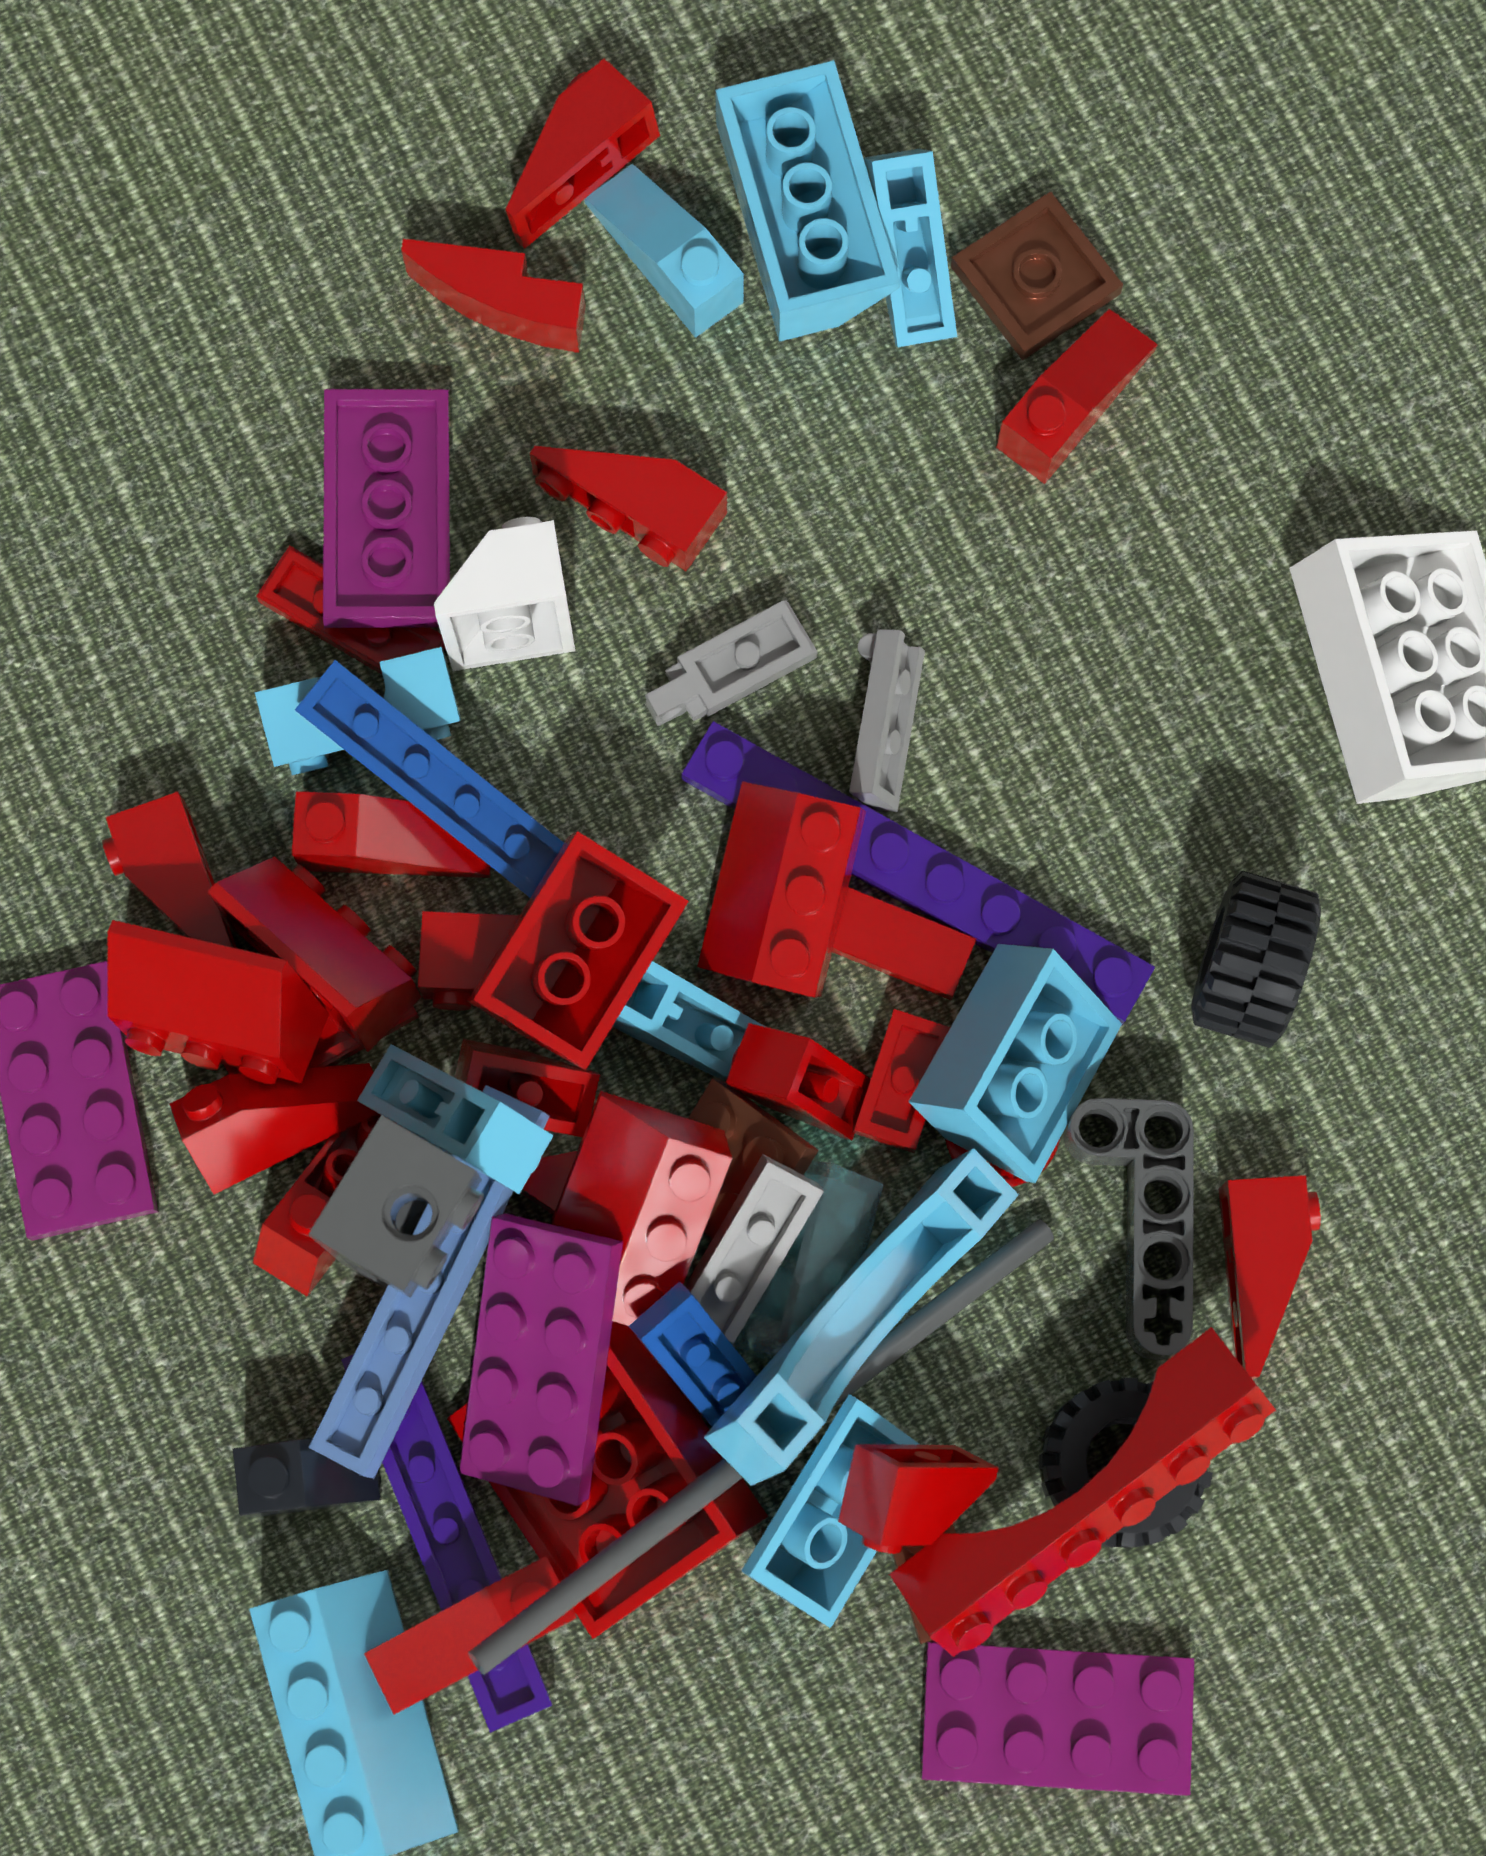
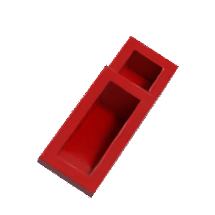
(498, 292)

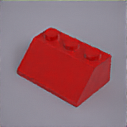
(781, 889)
(287, 919)
(578, 950)
(211, 1003)
(646, 1184)

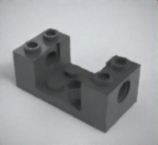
(382, 1201)

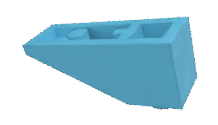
(912, 221)
(669, 249)
(683, 1021)
(456, 1118)

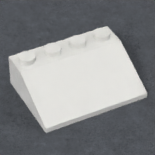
(1401, 657)

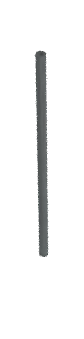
(722, 1475)

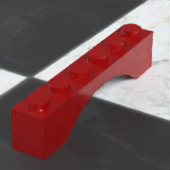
(1193, 1413)

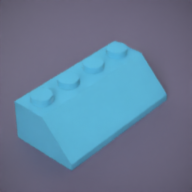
(805, 198)
(359, 1771)

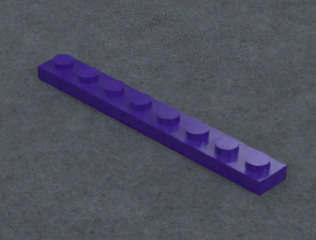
(928, 875)

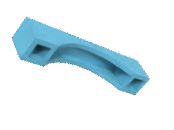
(809, 1373)

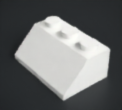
(507, 599)

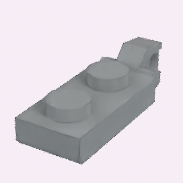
(733, 665)

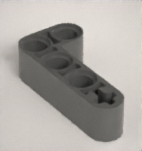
(1145, 1227)

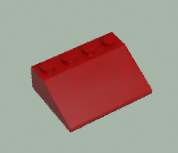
(644, 1455)

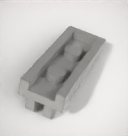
(886, 718)
(752, 1243)

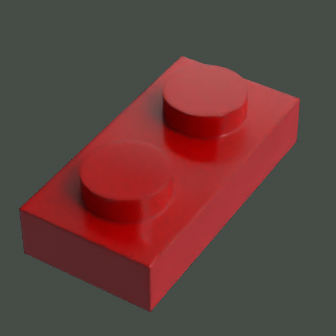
(901, 1063)

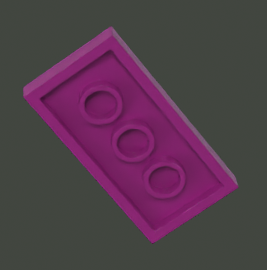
(385, 507)
(70, 1105)
(540, 1358)
(1058, 1719)

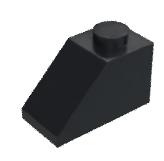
(295, 1479)

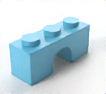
(414, 685)

